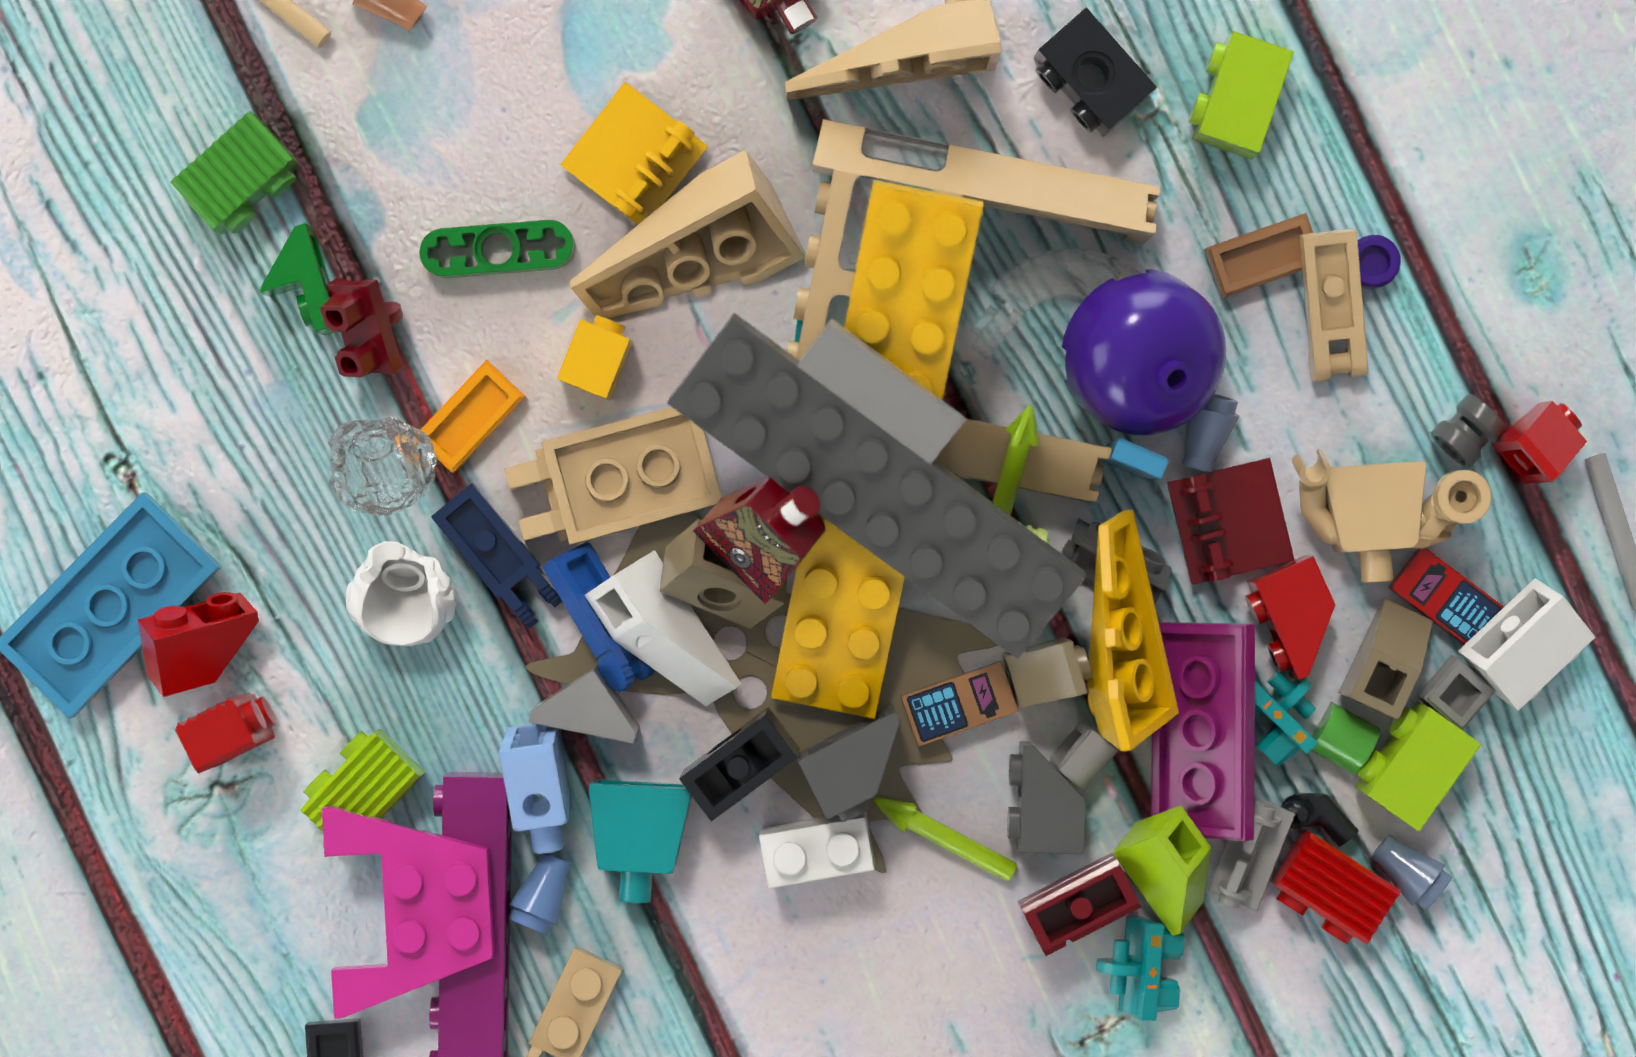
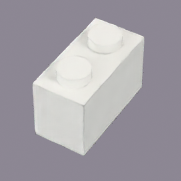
(1527, 644)
(816, 850)

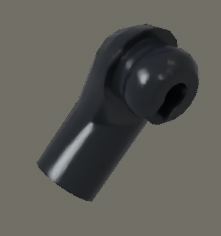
(1322, 811)

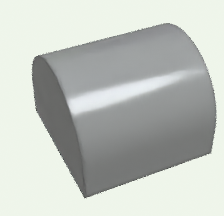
(1456, 692)
(1082, 755)

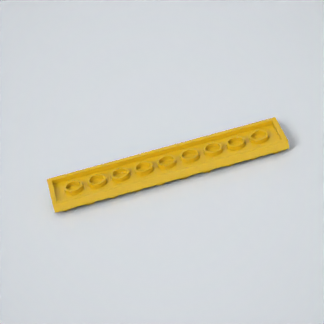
(907, 310)

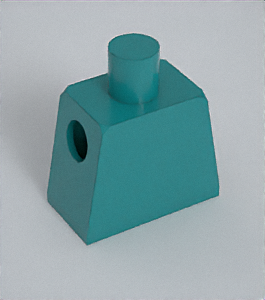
(637, 831)

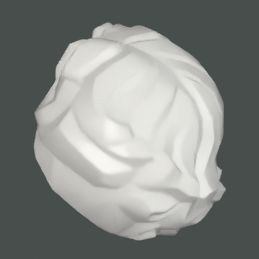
(400, 596)

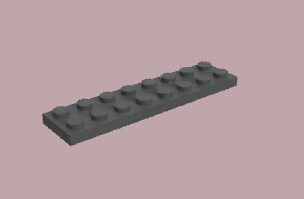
(877, 488)

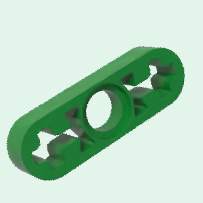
(459, 264)

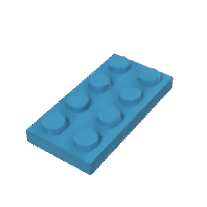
(89, 616)

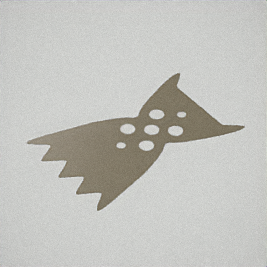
(919, 655)

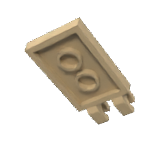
(619, 477)

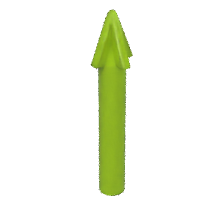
(1023, 434)
(907, 817)

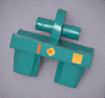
(1287, 734)
(1137, 968)

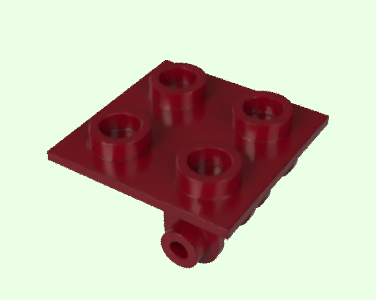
(1230, 521)

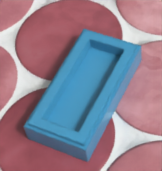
(1136, 460)

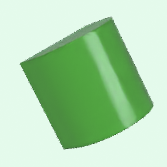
(1345, 738)

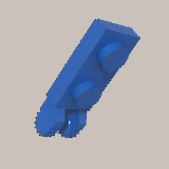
(574, 576)

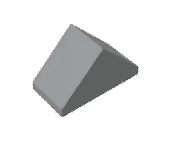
(588, 708)

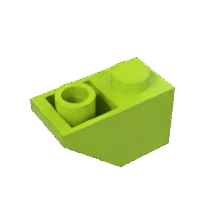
(1167, 864)

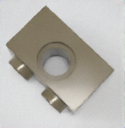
(703, 580)

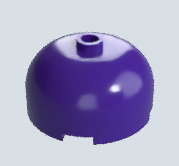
(1144, 353)

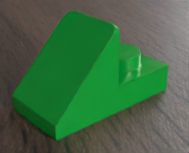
(301, 266)

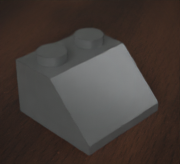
(850, 765)

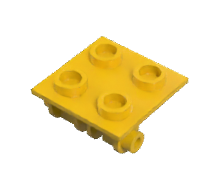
(634, 154)

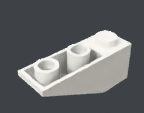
(662, 630)

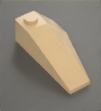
(931, 45)

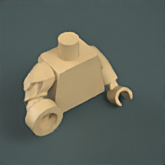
(1384, 508)

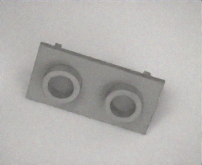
(1248, 865)

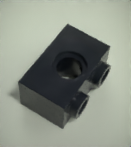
(1088, 42)
(739, 764)

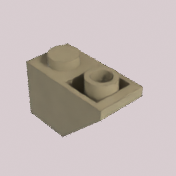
(1388, 660)
(1048, 672)

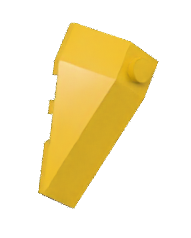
(1127, 655)

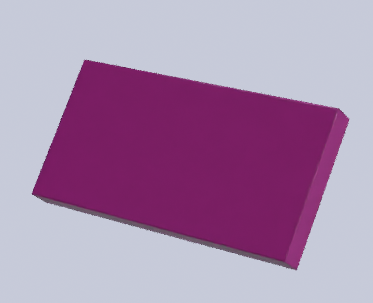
(1209, 747)

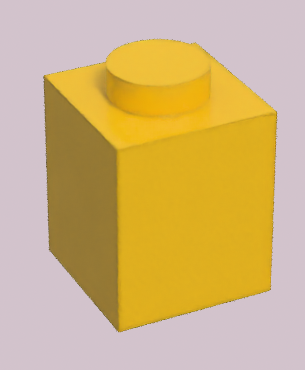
(596, 357)

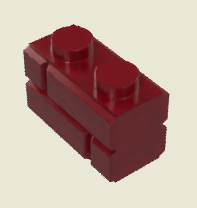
(1079, 904)

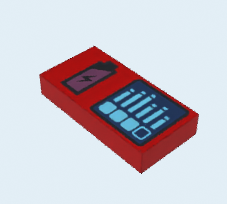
(1444, 595)

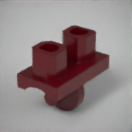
(365, 326)

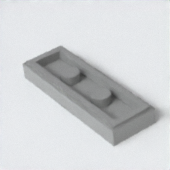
(881, 391)

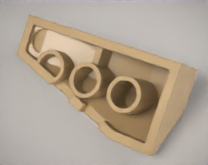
(705, 235)

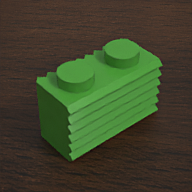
(236, 175)

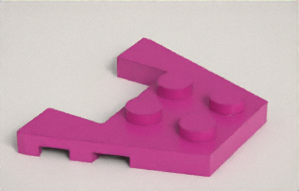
(432, 906)

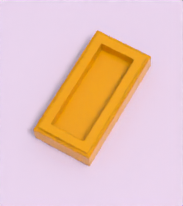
(472, 415)

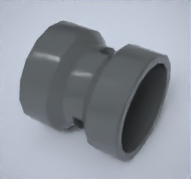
(1468, 431)

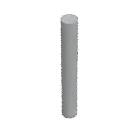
(1615, 520)

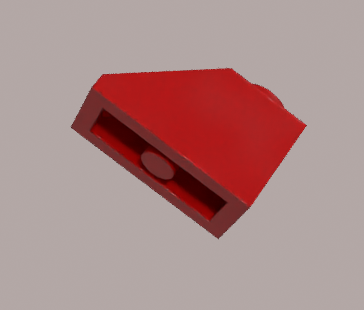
(1542, 442)

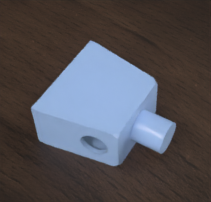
(536, 764)

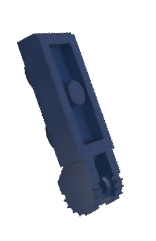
(493, 550)

